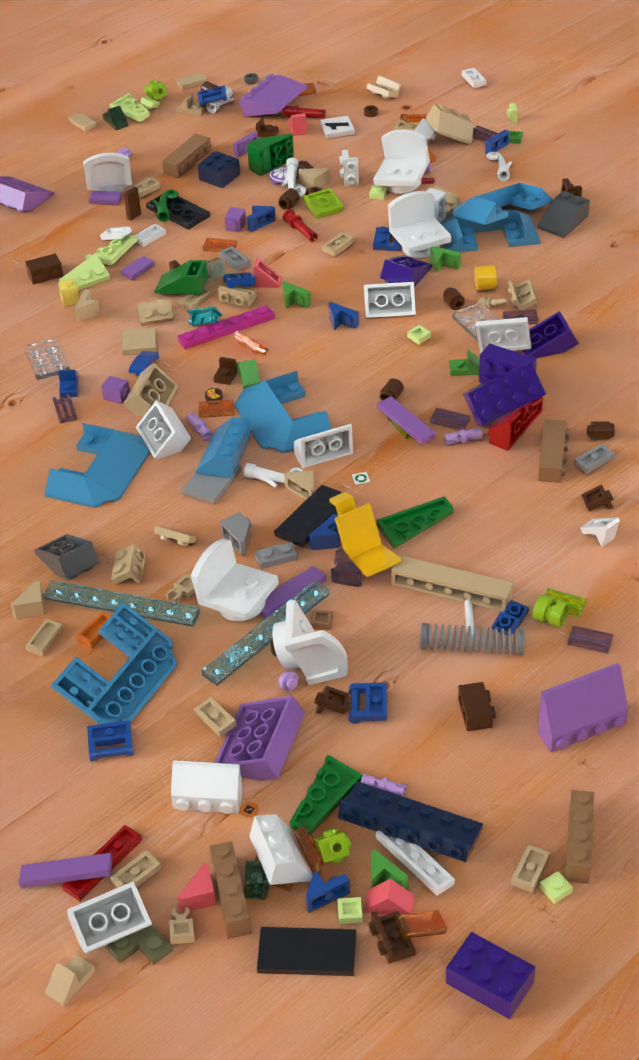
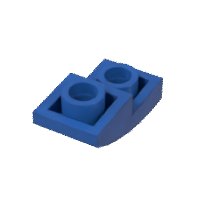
(142, 361)
(511, 617)

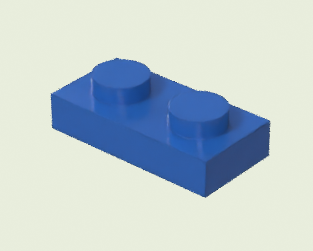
(497, 142)

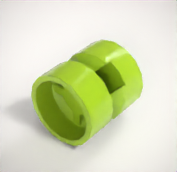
(550, 611)

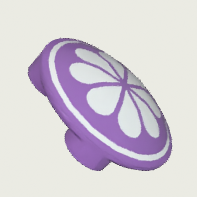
(278, 175)

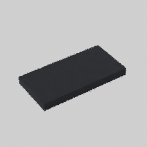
(182, 211)
(308, 516)
(306, 951)

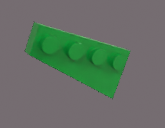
(412, 521)
(331, 785)

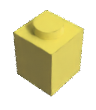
(68, 292)

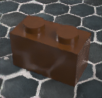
(44, 268)
(475, 706)

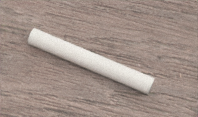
(469, 616)

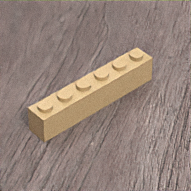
(452, 583)

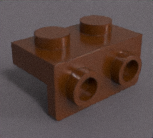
(390, 938)

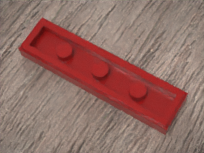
(119, 846)

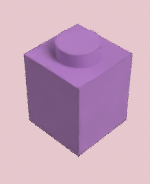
(235, 219)
(115, 389)

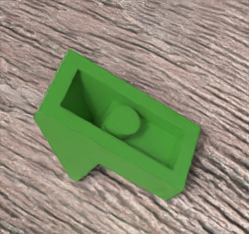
(443, 257)
(295, 294)
(465, 367)
(248, 373)
(384, 870)

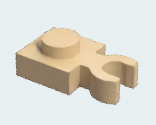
(182, 587)
(181, 927)

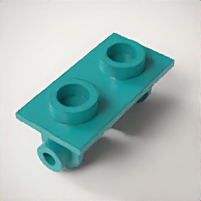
(209, 315)

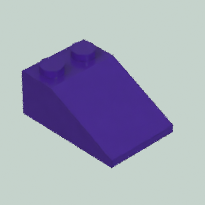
(404, 269)
(551, 337)

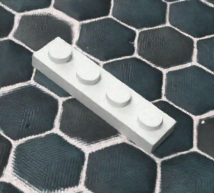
(418, 862)

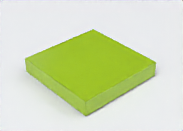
(323, 203)

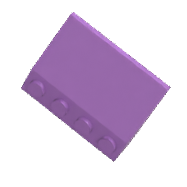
(270, 95)
(21, 195)
(582, 708)
(262, 737)

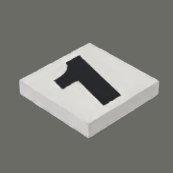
(337, 127)

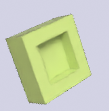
(150, 103)
(512, 113)
(378, 192)
(419, 334)
(556, 887)
(349, 910)

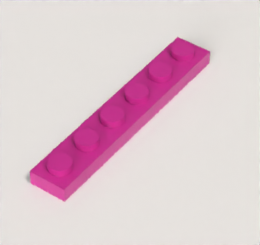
(226, 327)

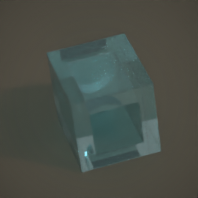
(216, 267)

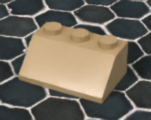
(451, 123)
(150, 387)

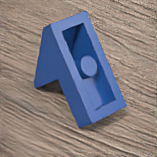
(261, 217)
(343, 315)
(68, 383)
(325, 536)
(323, 893)

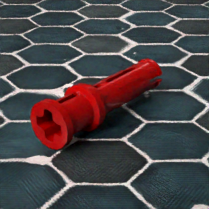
(315, 113)
(297, 223)

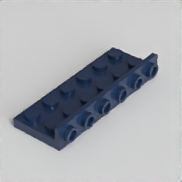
(410, 821)

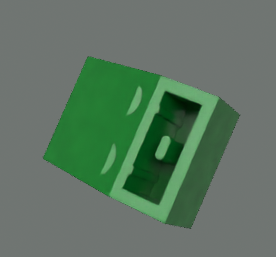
(269, 153)
(184, 279)

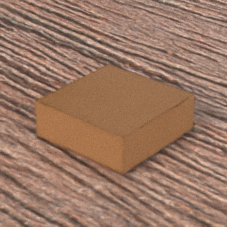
(321, 619)

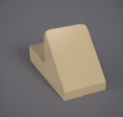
(187, 106)
(86, 306)
(68, 979)

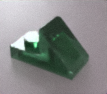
(115, 118)

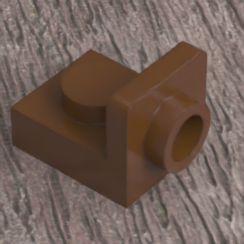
(266, 130)
(568, 187)
(226, 371)
(597, 497)
(332, 699)

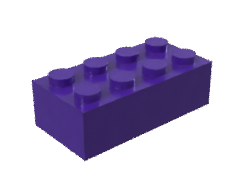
(504, 393)

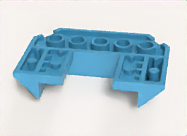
(487, 206)
(516, 227)
(269, 419)
(110, 473)
(134, 683)

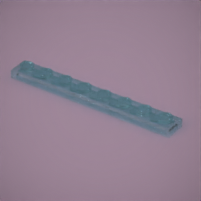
(110, 601)
(260, 636)

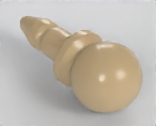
(489, 302)

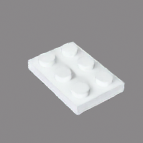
(505, 333)

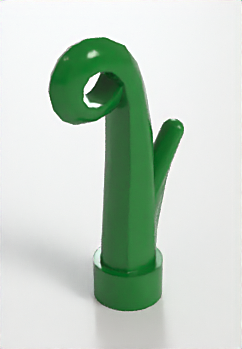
(163, 212)

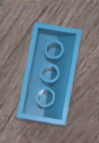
(225, 448)

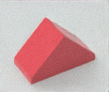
(297, 124)
(265, 275)
(198, 892)
(389, 898)

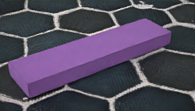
(406, 420)
(290, 589)
(65, 870)

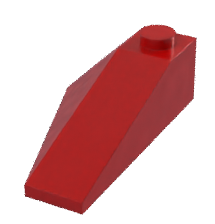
(512, 426)

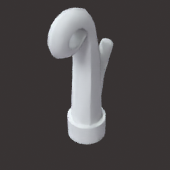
(214, 106)
(292, 166)
(503, 172)
(271, 477)

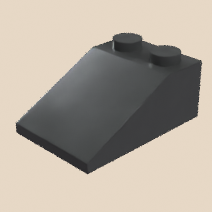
(564, 214)
(68, 556)

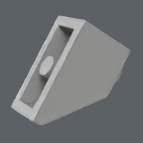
(238, 531)

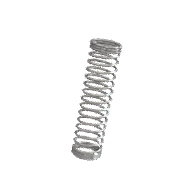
(426, 635)

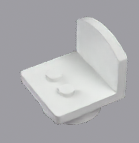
(404, 161)
(107, 172)
(415, 225)
(229, 586)
(299, 646)

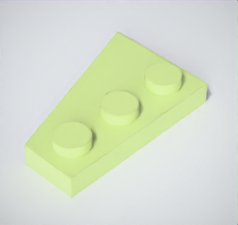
(131, 108)
(116, 249)
(88, 273)

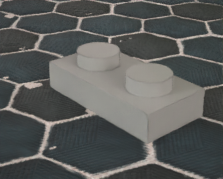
(234, 258)
(594, 458)
(276, 555)

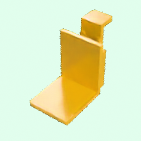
(361, 536)

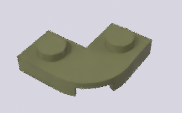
(147, 940)

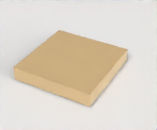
(138, 340)

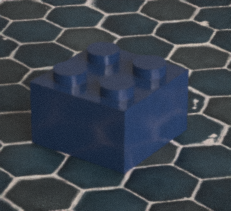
(218, 169)

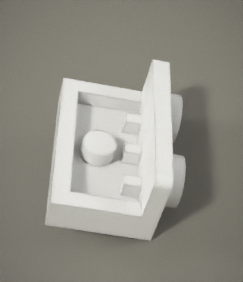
(349, 169)

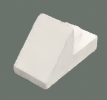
(603, 528)

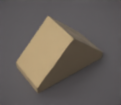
(314, 177)
(300, 483)
(29, 603)

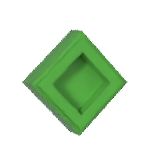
(515, 136)

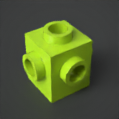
(155, 90)
(325, 843)

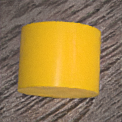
(485, 277)

